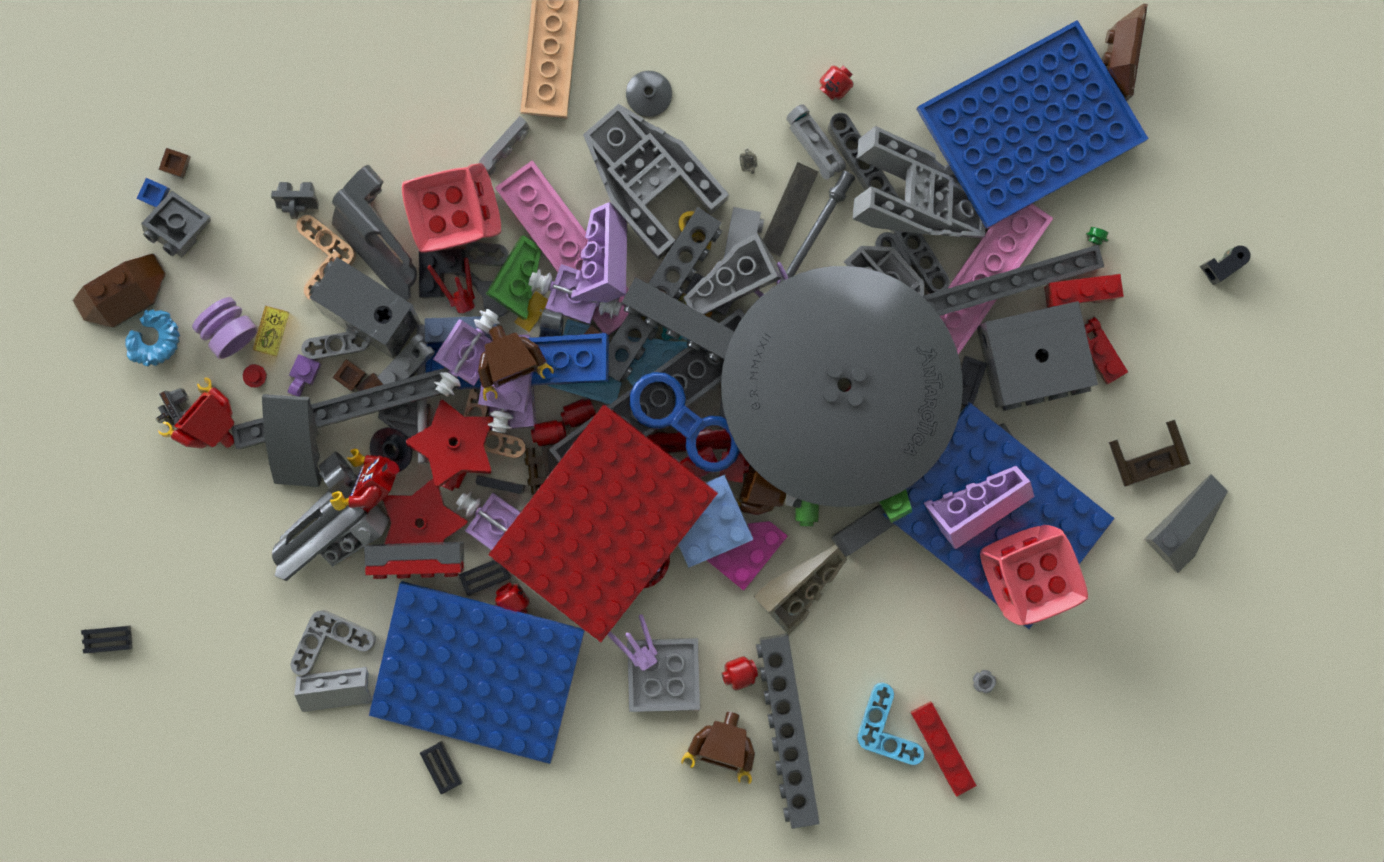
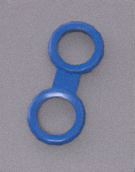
(682, 420)

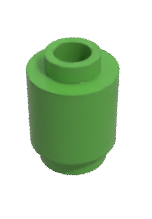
(807, 513)

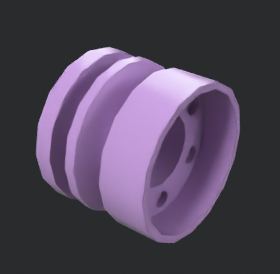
(225, 328)

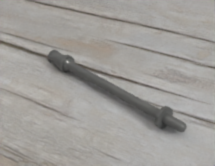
(836, 195)

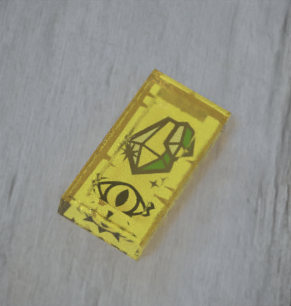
(270, 331)

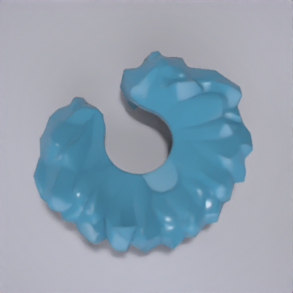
(165, 346)

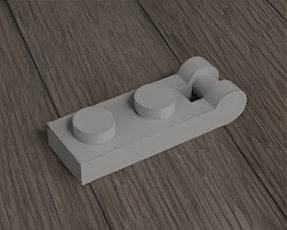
(504, 144)
(818, 146)
(407, 361)

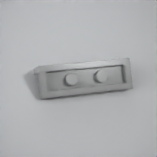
(332, 689)

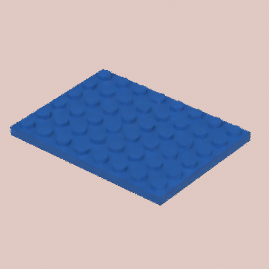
(1032, 124)
(973, 454)
(476, 672)

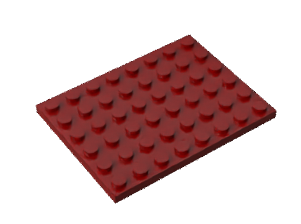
(603, 523)

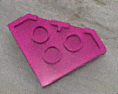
(746, 560)

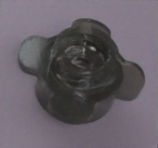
(748, 161)

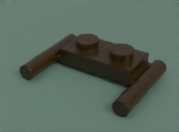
(1154, 462)

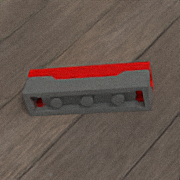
(414, 558)

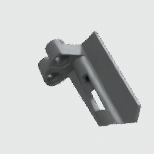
(360, 225)
(326, 529)

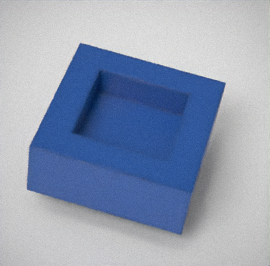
(152, 192)

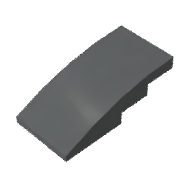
(291, 440)

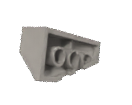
(738, 274)

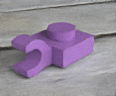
(304, 372)

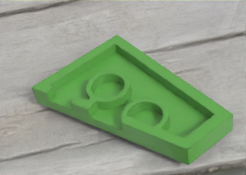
(512, 281)

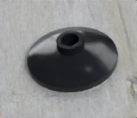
(382, 445)

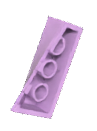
(603, 257)
(979, 505)

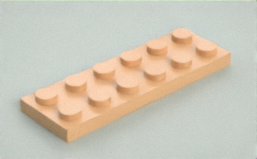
(549, 58)

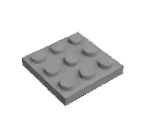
(670, 682)

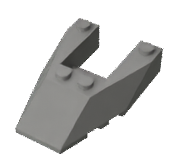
(639, 164)
(932, 193)

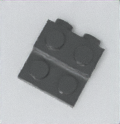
(175, 224)

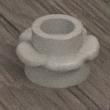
(990, 681)

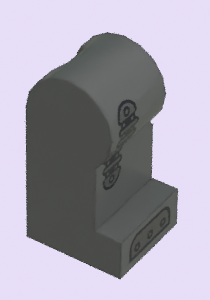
(551, 324)

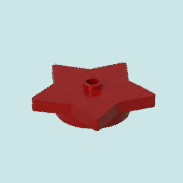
(449, 460)
(425, 504)

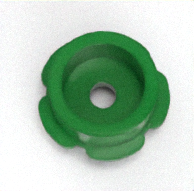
(1097, 235)

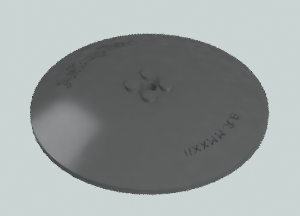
(786, 396)

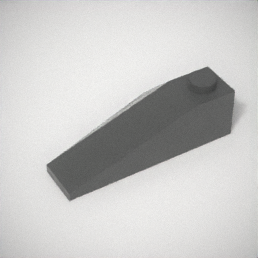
(1186, 526)

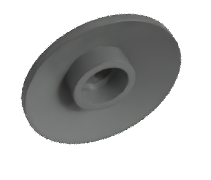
(651, 104)

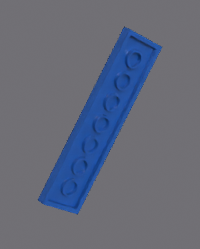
(572, 357)

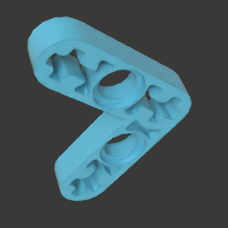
(881, 737)

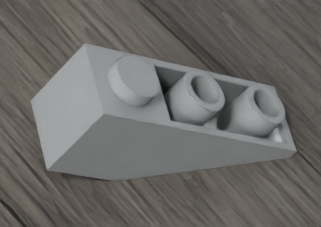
(357, 537)

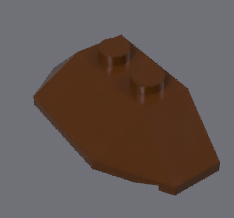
(1124, 50)
(121, 292)

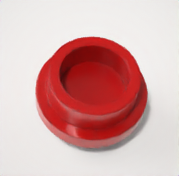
(254, 375)

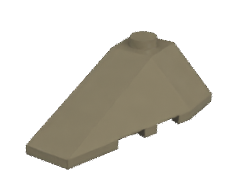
(794, 591)

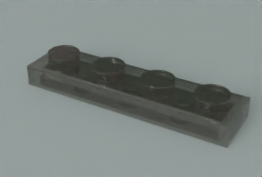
(789, 208)

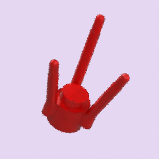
(462, 299)

